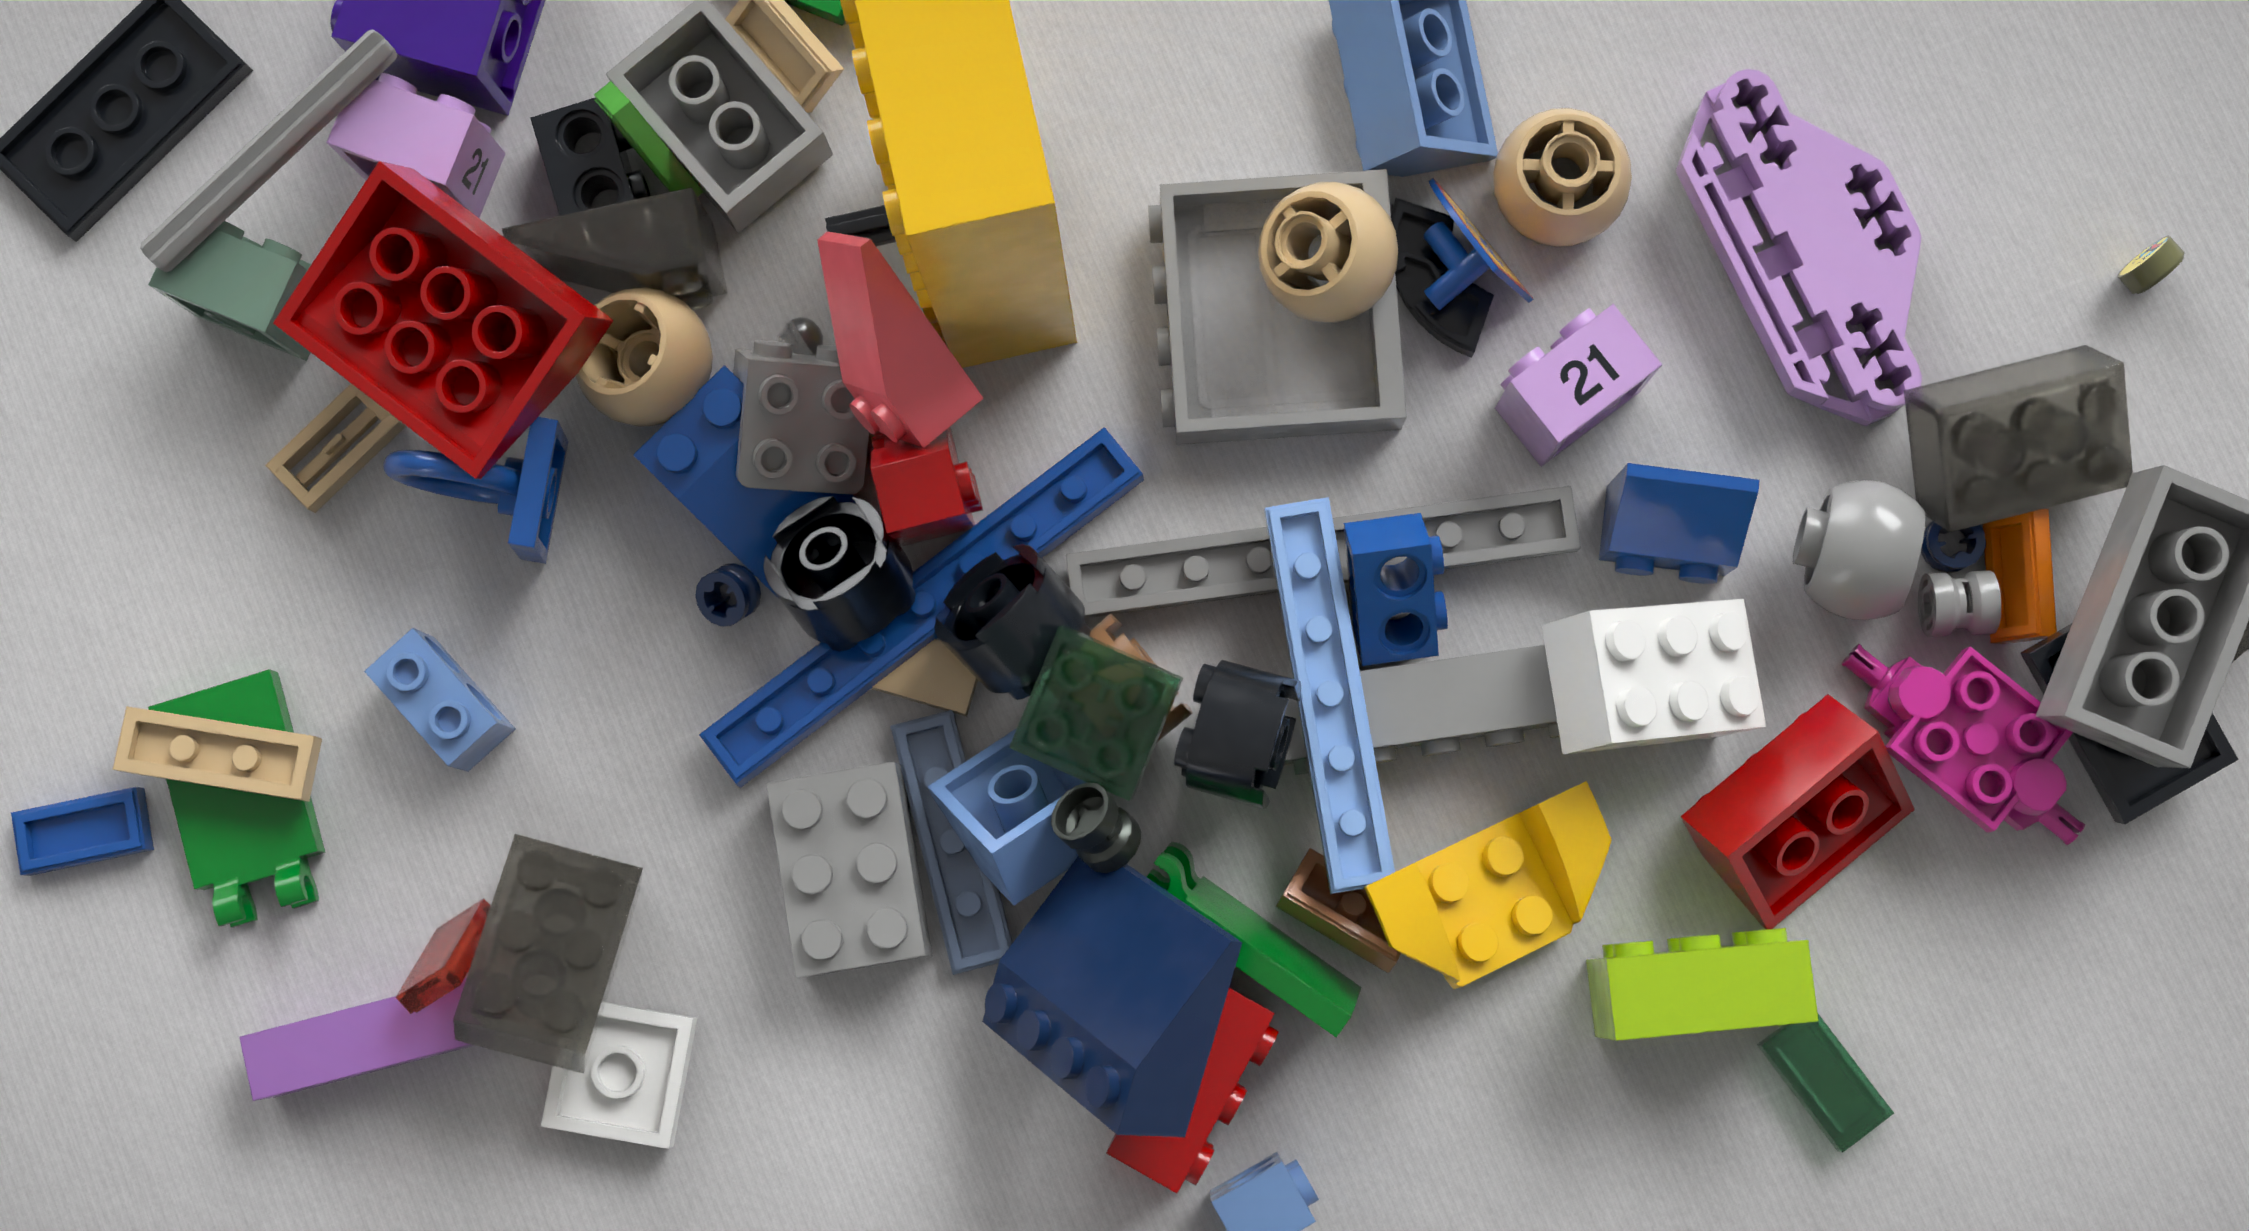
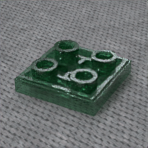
(1096, 712)

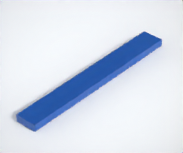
(830, 680)

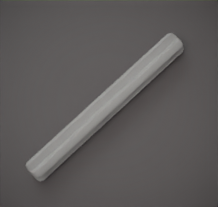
(268, 151)

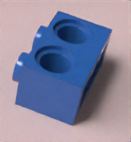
(1387, 590)

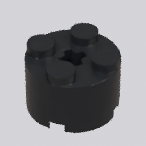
(839, 571)
(1008, 618)
(1238, 732)

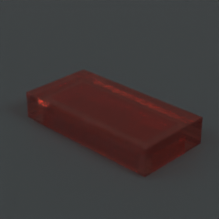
(444, 959)

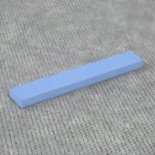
(1331, 694)

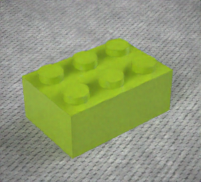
(1701, 985)

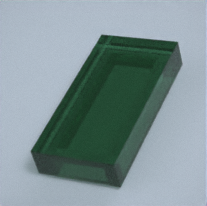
(1826, 1081)

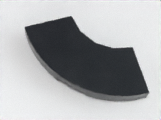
(1418, 267)

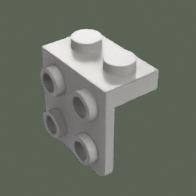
(797, 422)

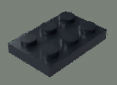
(2126, 783)

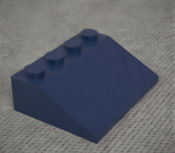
(1116, 997)

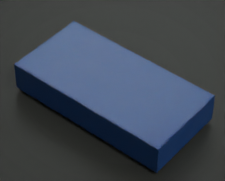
(82, 831)

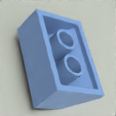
(1413, 84)

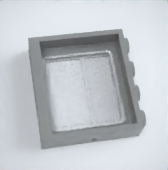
(1239, 355)

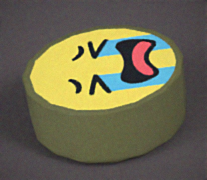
(2151, 265)

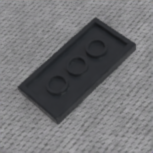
(119, 113)

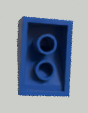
(698, 463)

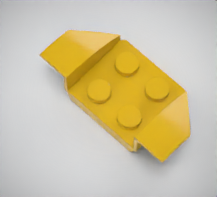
(1497, 889)

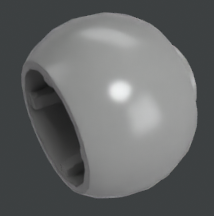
(1861, 549)

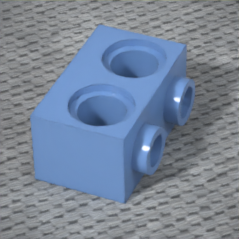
(439, 700)
(1266, 1198)

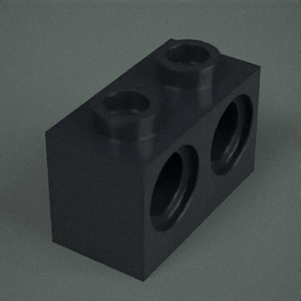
(581, 177)

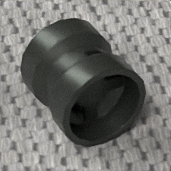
(1096, 827)

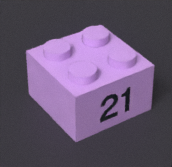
(423, 134)
(1577, 384)

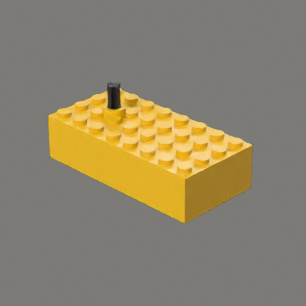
(961, 174)

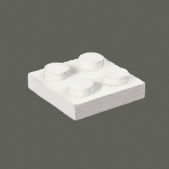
(630, 1080)

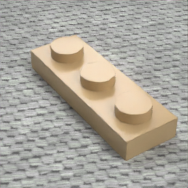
(217, 753)

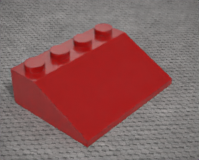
(440, 318)

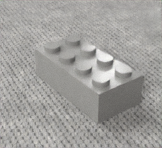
(2156, 621)

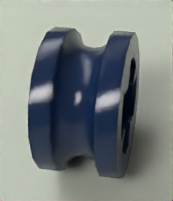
(1940, 561)
(712, 603)

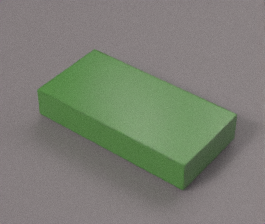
(644, 139)

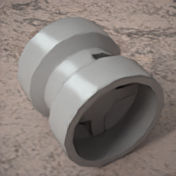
(1959, 603)

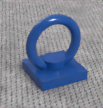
(521, 487)

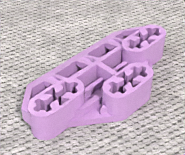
(1814, 243)

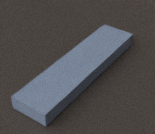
(964, 897)

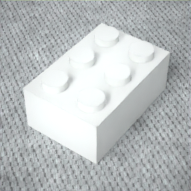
(1652, 675)

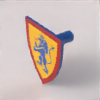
(1463, 266)

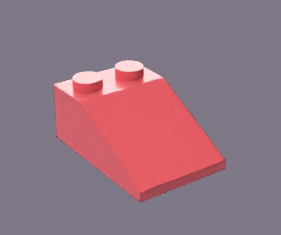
(888, 349)

